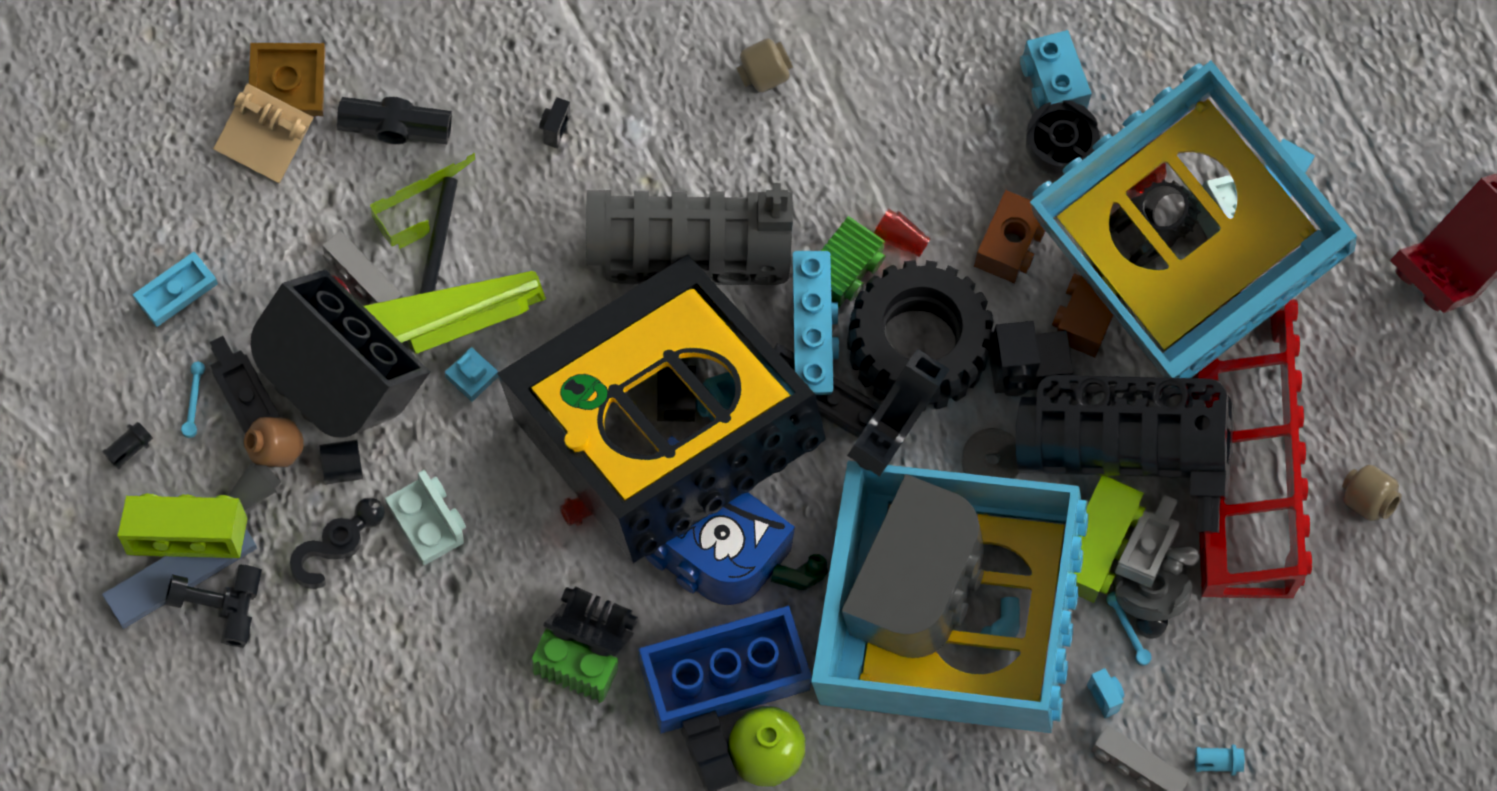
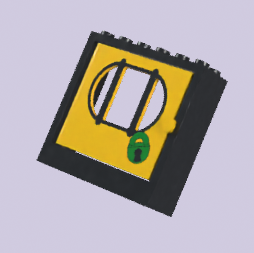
(625, 343)

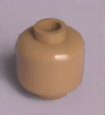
(273, 442)

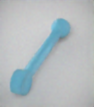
(189, 428)
(1143, 656)

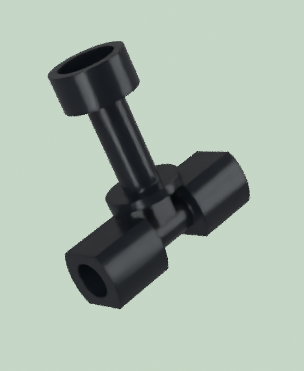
(231, 604)

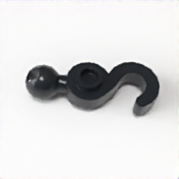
(340, 541)

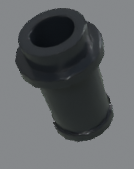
(128, 445)

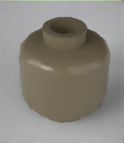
(764, 65)
(1371, 493)

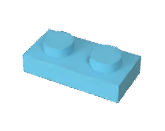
(175, 289)

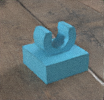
(471, 374)

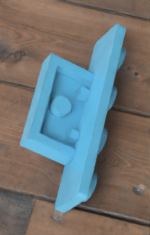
(813, 320)

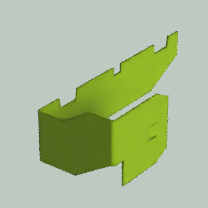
(422, 228)

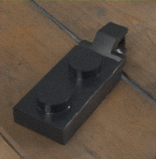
(240, 385)

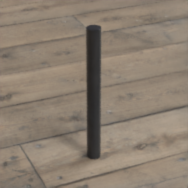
(439, 235)

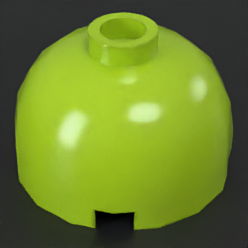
(766, 746)

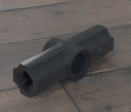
(394, 120)

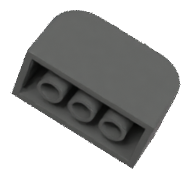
(917, 572)

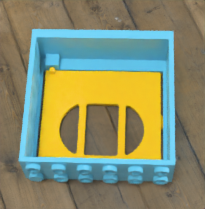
(1247, 246)
(928, 684)

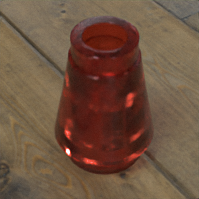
(901, 233)

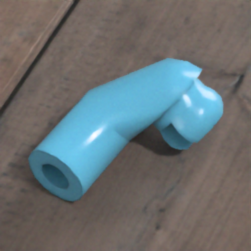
(1009, 620)

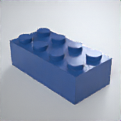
(725, 668)

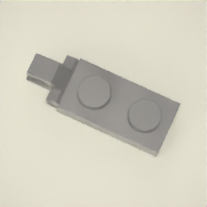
(1149, 543)

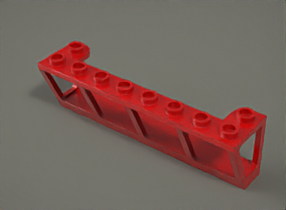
(1212, 546)

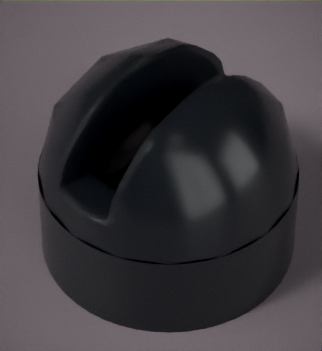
(1151, 629)

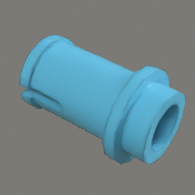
(1220, 759)

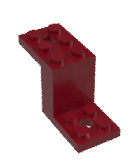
(1458, 254)

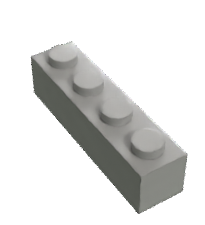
(358, 270)
(1138, 762)

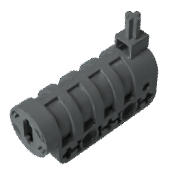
(726, 236)

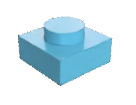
(1106, 692)

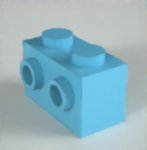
(1055, 70)

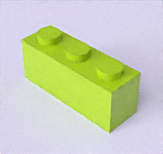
(1109, 517)
(182, 526)

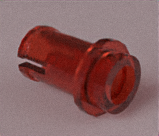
(574, 511)

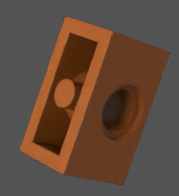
(1000, 255)

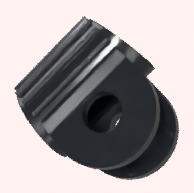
(1146, 205)

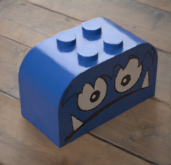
(729, 551)

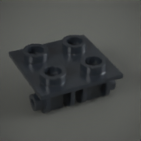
(601, 636)

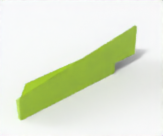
(457, 311)

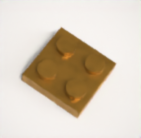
(290, 73)

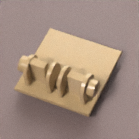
(263, 133)

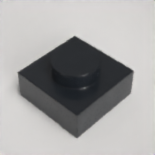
(555, 122)

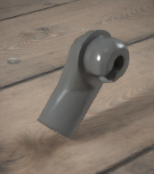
(1179, 557)

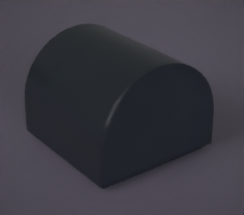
(341, 461)

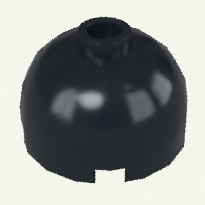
(1060, 135)

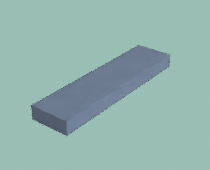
(148, 588)

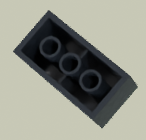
(333, 357)

